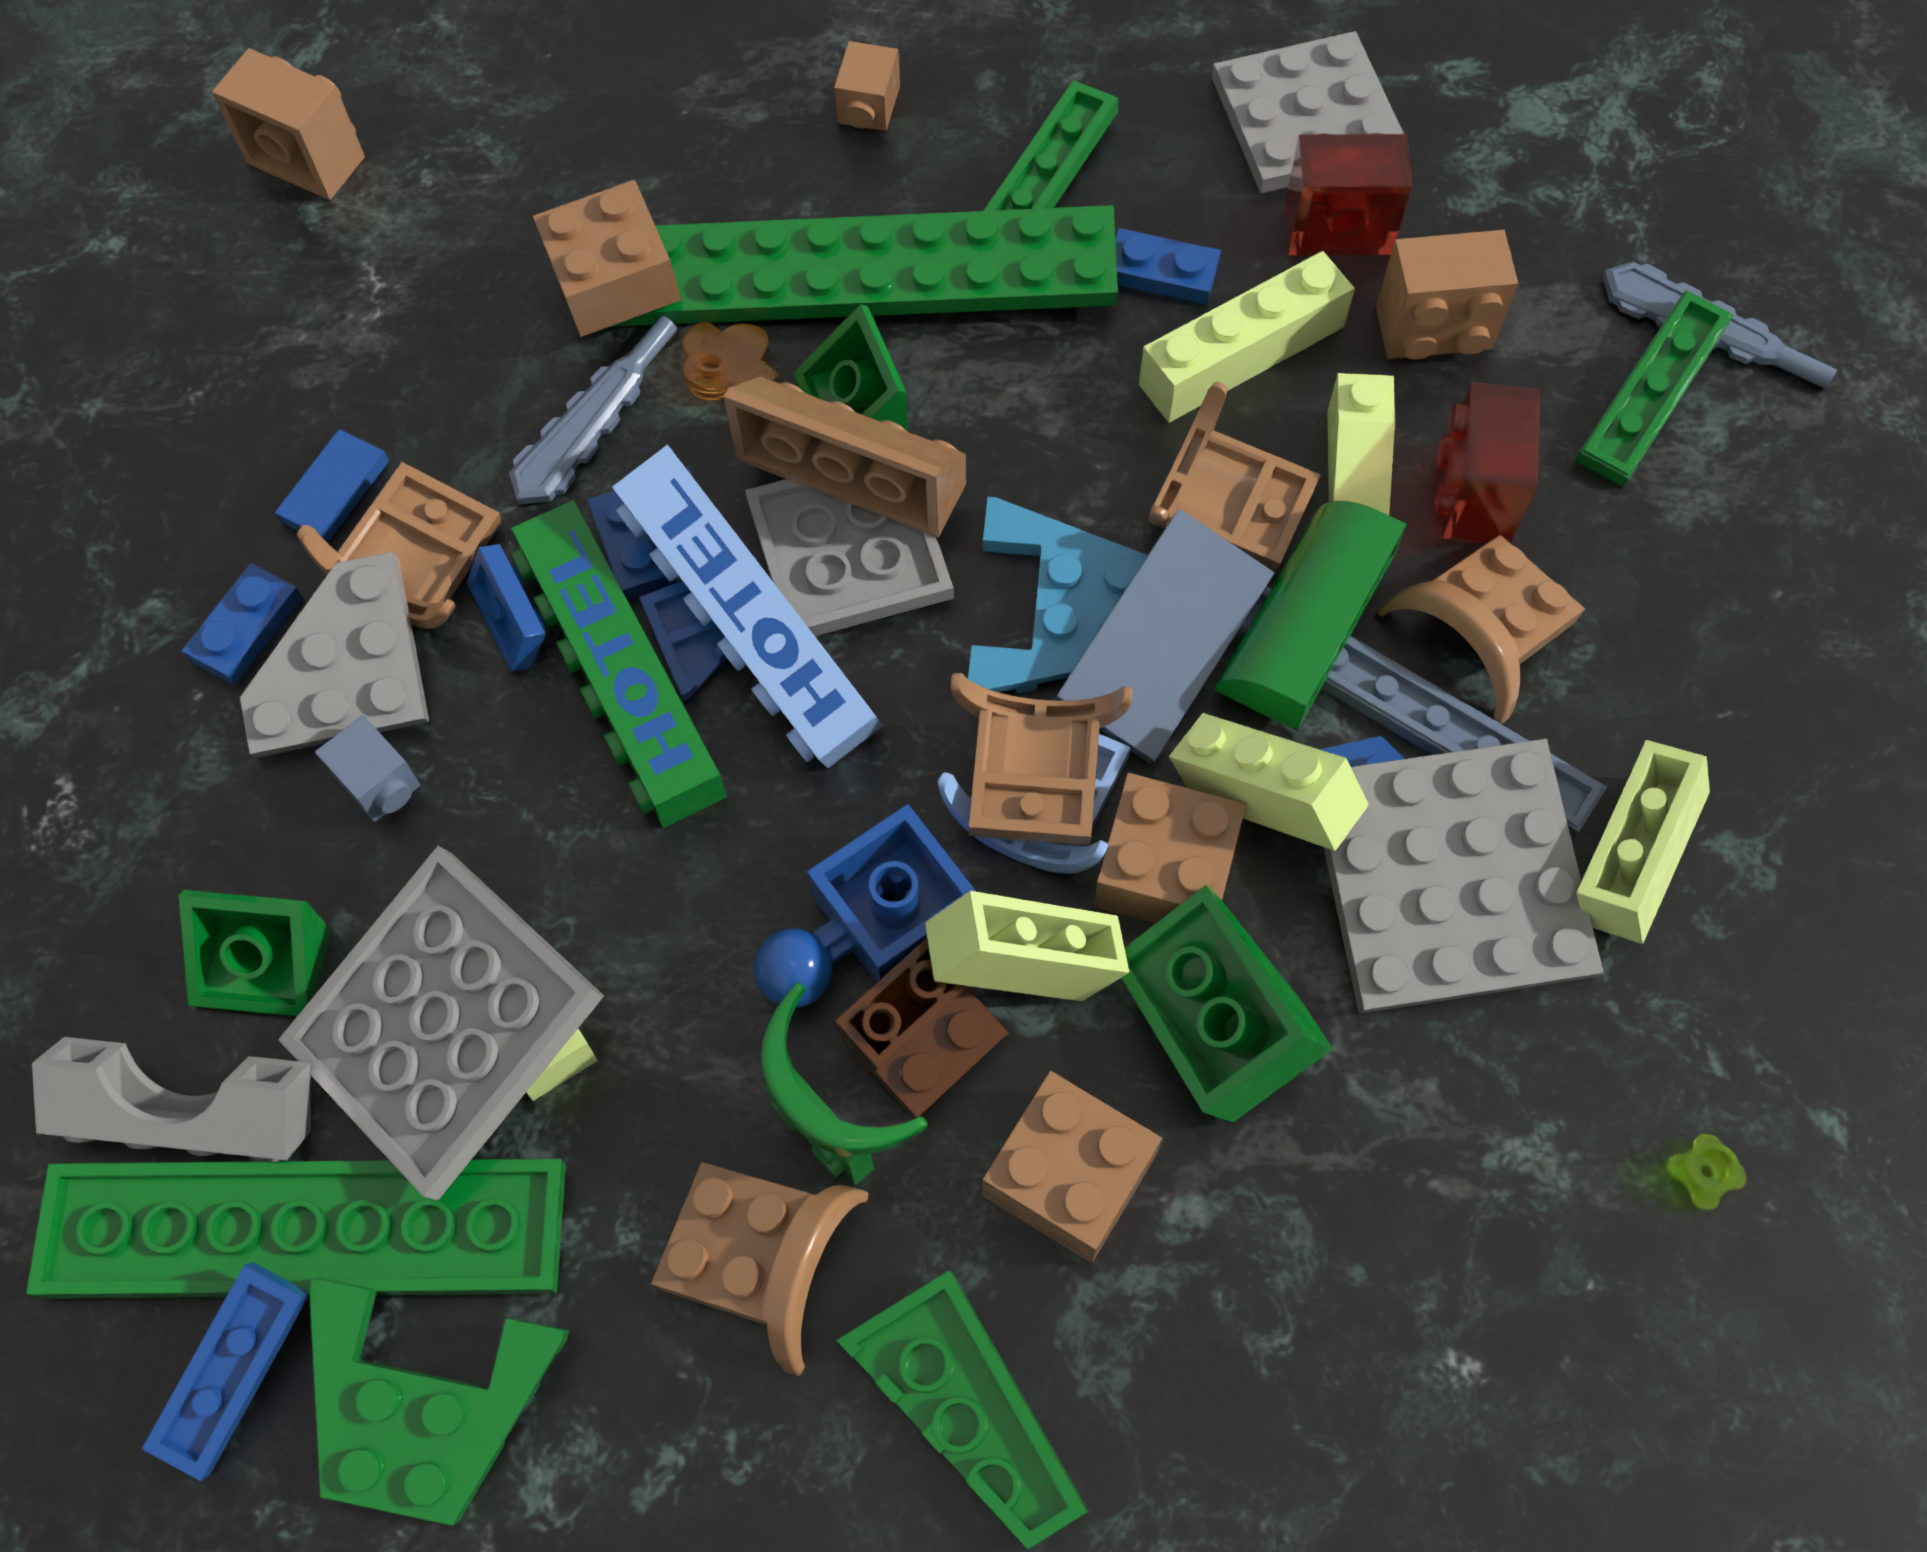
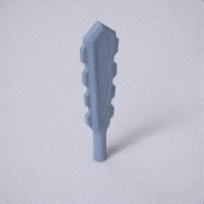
(1648, 293)
(570, 440)

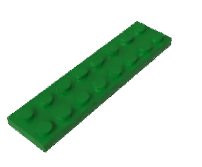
(350, 1222)

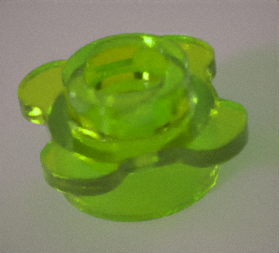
(1723, 1163)

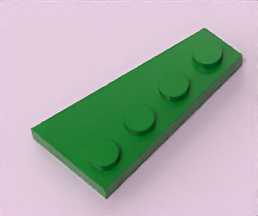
(957, 1390)

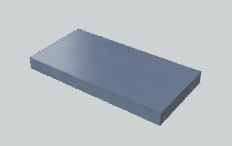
(1168, 632)

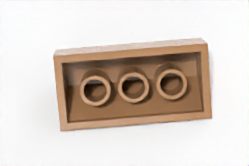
(845, 453)

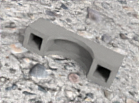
(100, 1093)

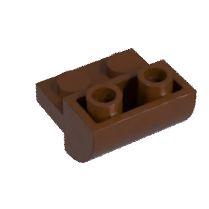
(918, 1032)

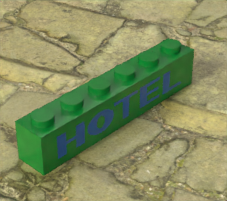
(619, 665)

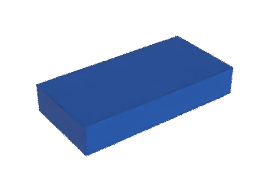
(333, 485)

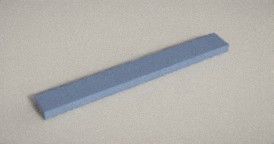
(1433, 716)

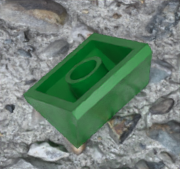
(856, 371)
(251, 952)

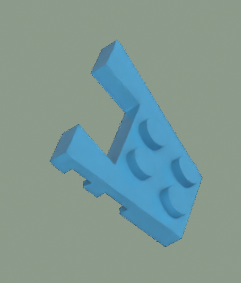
(1075, 594)

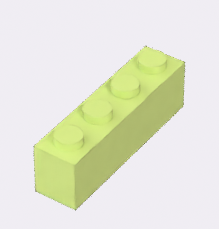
(1245, 335)

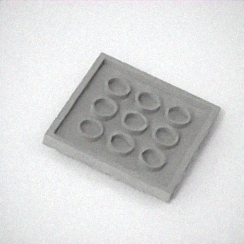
(1460, 879)
(439, 1022)

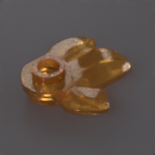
(724, 358)

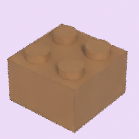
(289, 123)
(608, 257)
(1446, 294)
(1166, 848)
(1070, 1166)

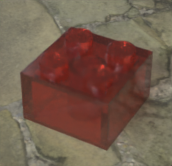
(1347, 193)
(1489, 462)

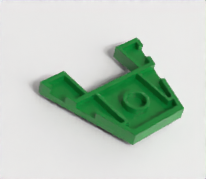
(406, 1435)

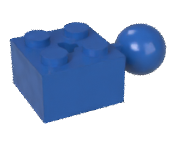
(850, 889)

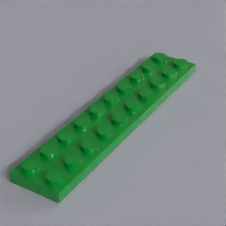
(890, 265)

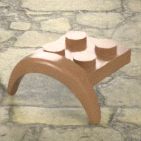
(1235, 488)
(428, 529)
(1500, 608)
(1035, 762)
(753, 1250)

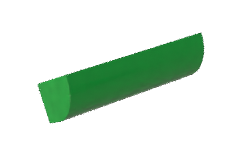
(1311, 611)

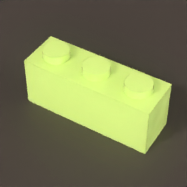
(1279, 780)
(1644, 840)
(1025, 947)

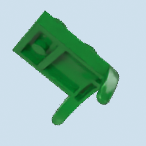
(835, 1143)

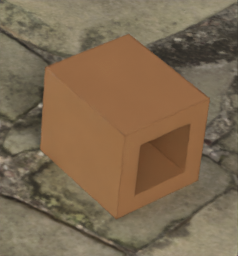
(867, 86)

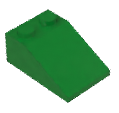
(1220, 1007)

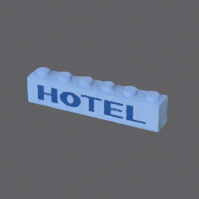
(746, 607)

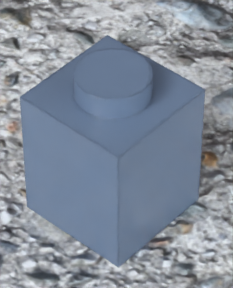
(369, 768)

